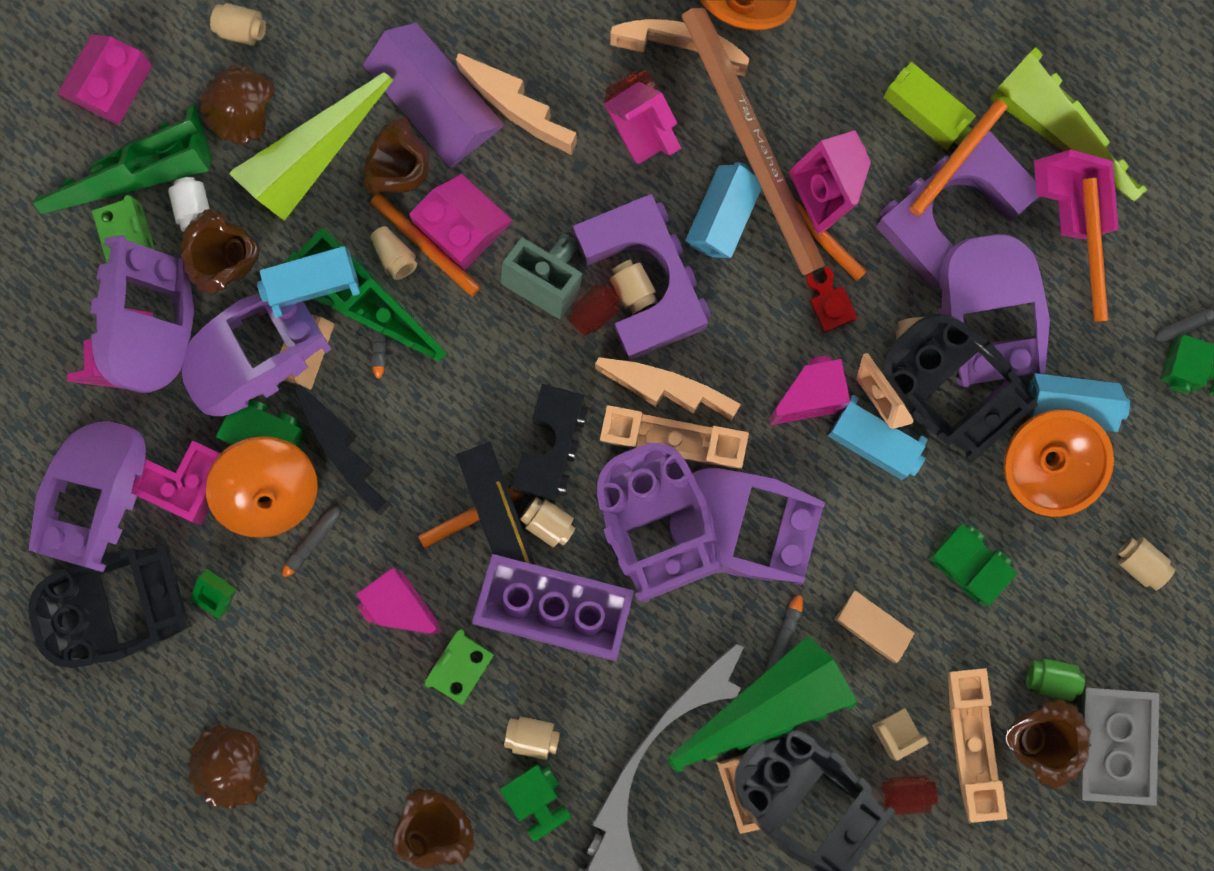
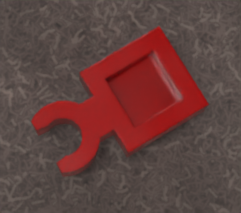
(830, 306)

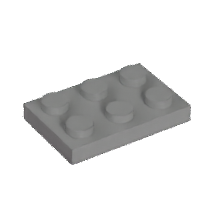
(1122, 748)

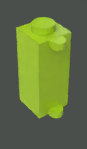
(930, 106)

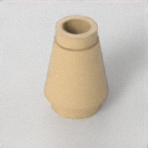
(393, 253)

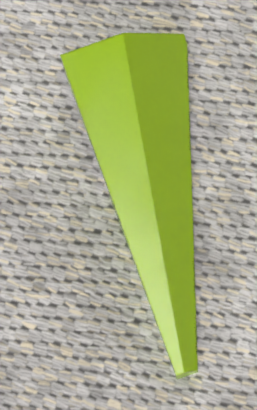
(1052, 113)
(292, 164)

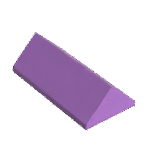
(432, 93)
(553, 607)

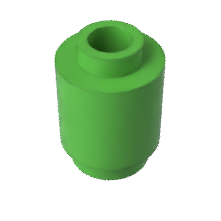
(1055, 679)

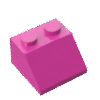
(106, 77)
(831, 178)
(459, 220)
(814, 393)
(396, 604)

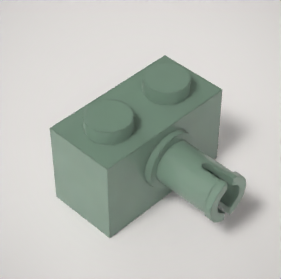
(543, 276)

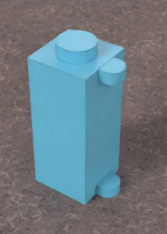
(724, 210)
(307, 279)
(1097, 399)
(877, 442)

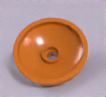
(751, 13)
(256, 470)
(1075, 476)

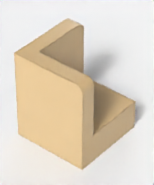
(899, 735)

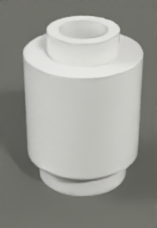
(187, 200)

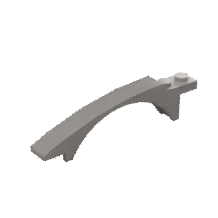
(614, 848)

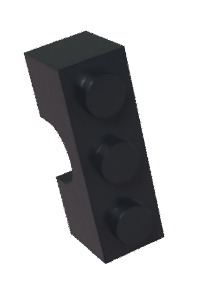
(544, 474)

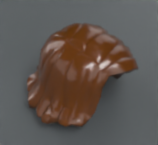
(237, 104)
(396, 160)
(216, 252)
(1051, 742)
(227, 767)
(432, 831)

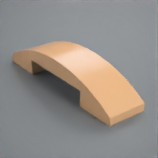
(635, 34)
(694, 442)
(974, 745)

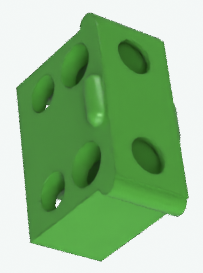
(127, 221)
(457, 666)

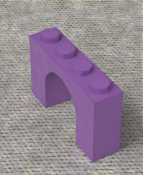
(986, 169)
(643, 228)

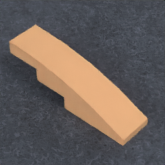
(507, 96)
(653, 383)

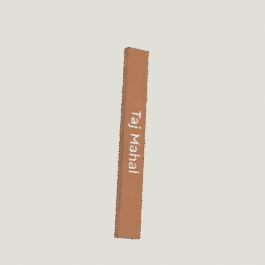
(753, 140)

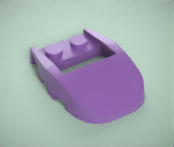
(992, 275)
(130, 346)
(219, 371)
(97, 457)
(645, 488)
(727, 499)

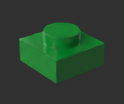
(213, 594)

